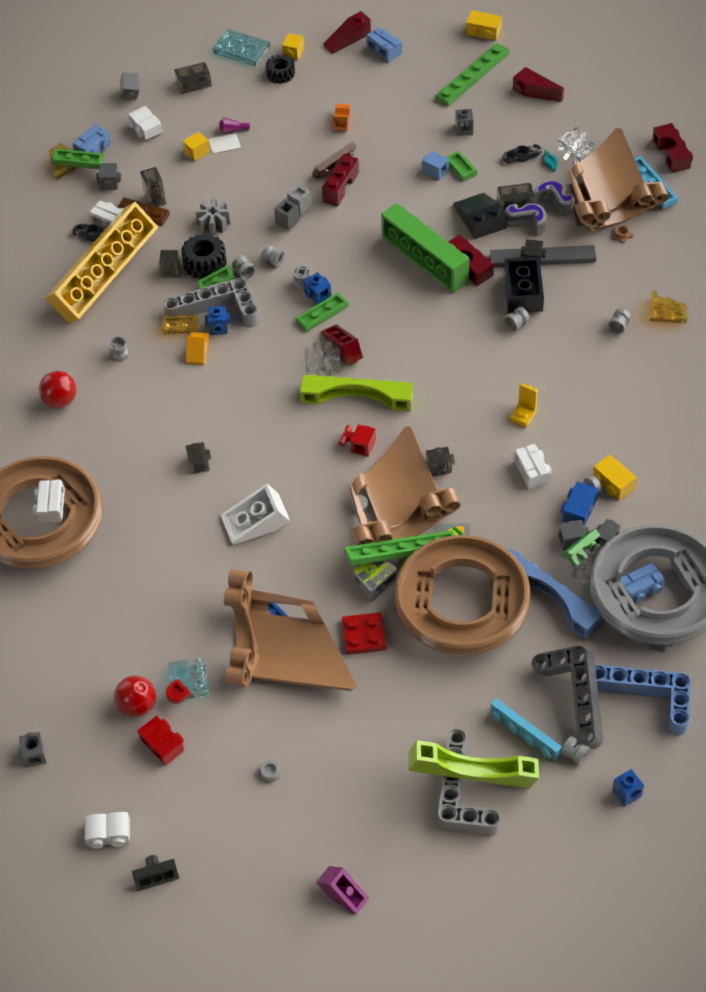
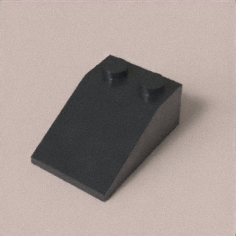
(481, 215)

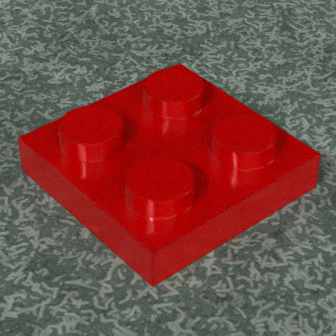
(364, 633)

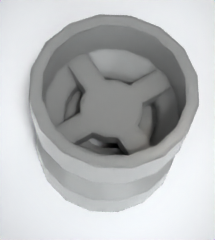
(272, 255)
(243, 267)
(300, 274)
(516, 319)
(619, 321)
(118, 348)
(575, 750)

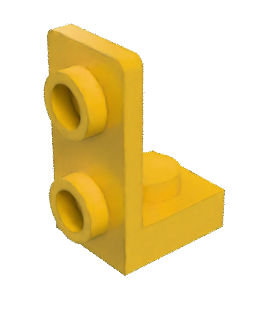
(526, 405)

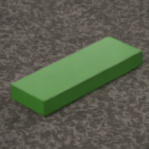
(77, 159)
(322, 312)

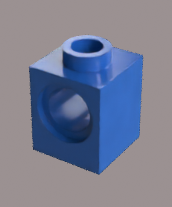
(628, 787)

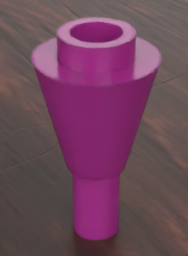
(230, 125)

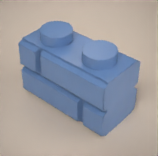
(384, 44)
(93, 140)
(643, 582)

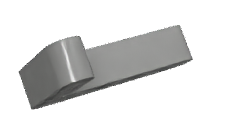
(221, 294)
(452, 807)

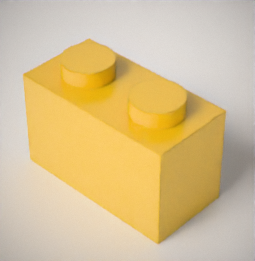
(483, 25)
(615, 477)

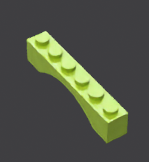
(323, 388)
(509, 771)

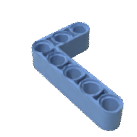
(650, 688)

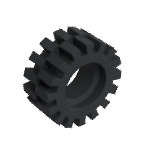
(276, 74)

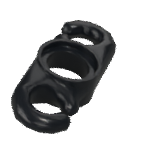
(522, 158)
(86, 229)

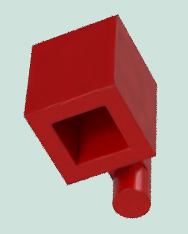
(361, 439)

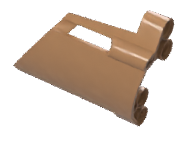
(613, 185)
(400, 494)
(278, 645)

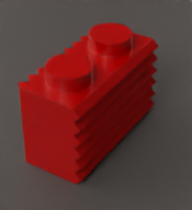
(161, 740)

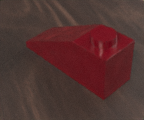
(349, 32)
(536, 86)
(347, 343)

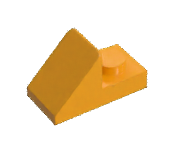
(196, 348)

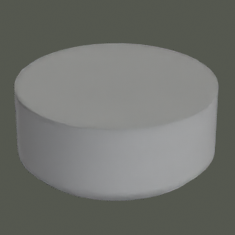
(593, 481)
(364, 503)
(270, 771)

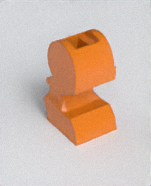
(342, 117)

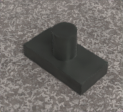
(155, 873)

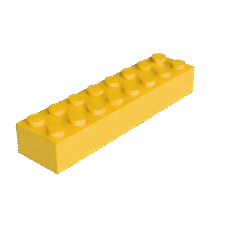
(101, 263)

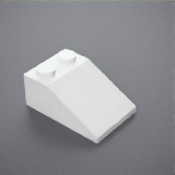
(255, 515)

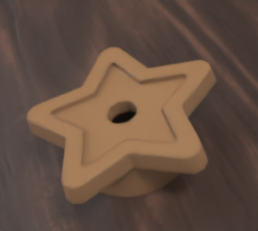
(622, 233)

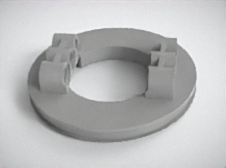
(614, 603)

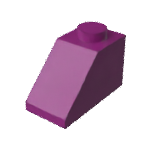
(342, 889)

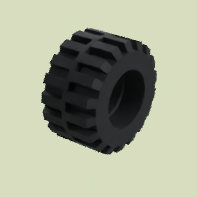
(203, 255)

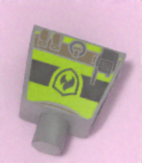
(374, 577)

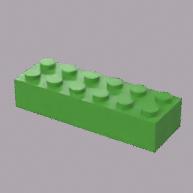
(425, 247)

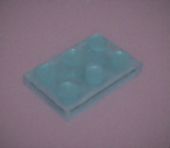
(241, 47)

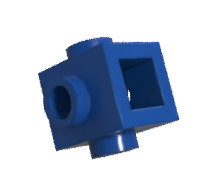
(317, 288)
(217, 320)

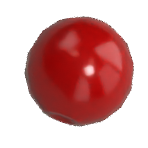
(57, 389)
(134, 696)

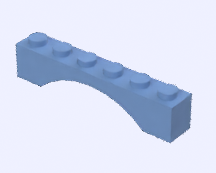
(581, 616)

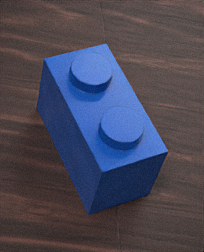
(580, 503)

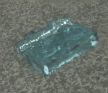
(182, 671)

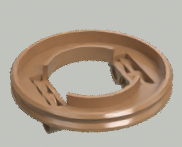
(80, 499)
(452, 637)

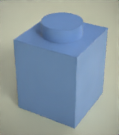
(435, 165)

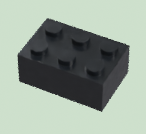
(523, 284)

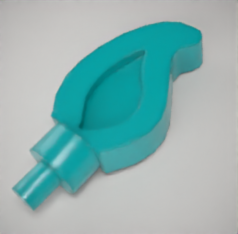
(550, 160)

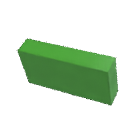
(461, 166)

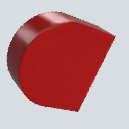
(177, 692)

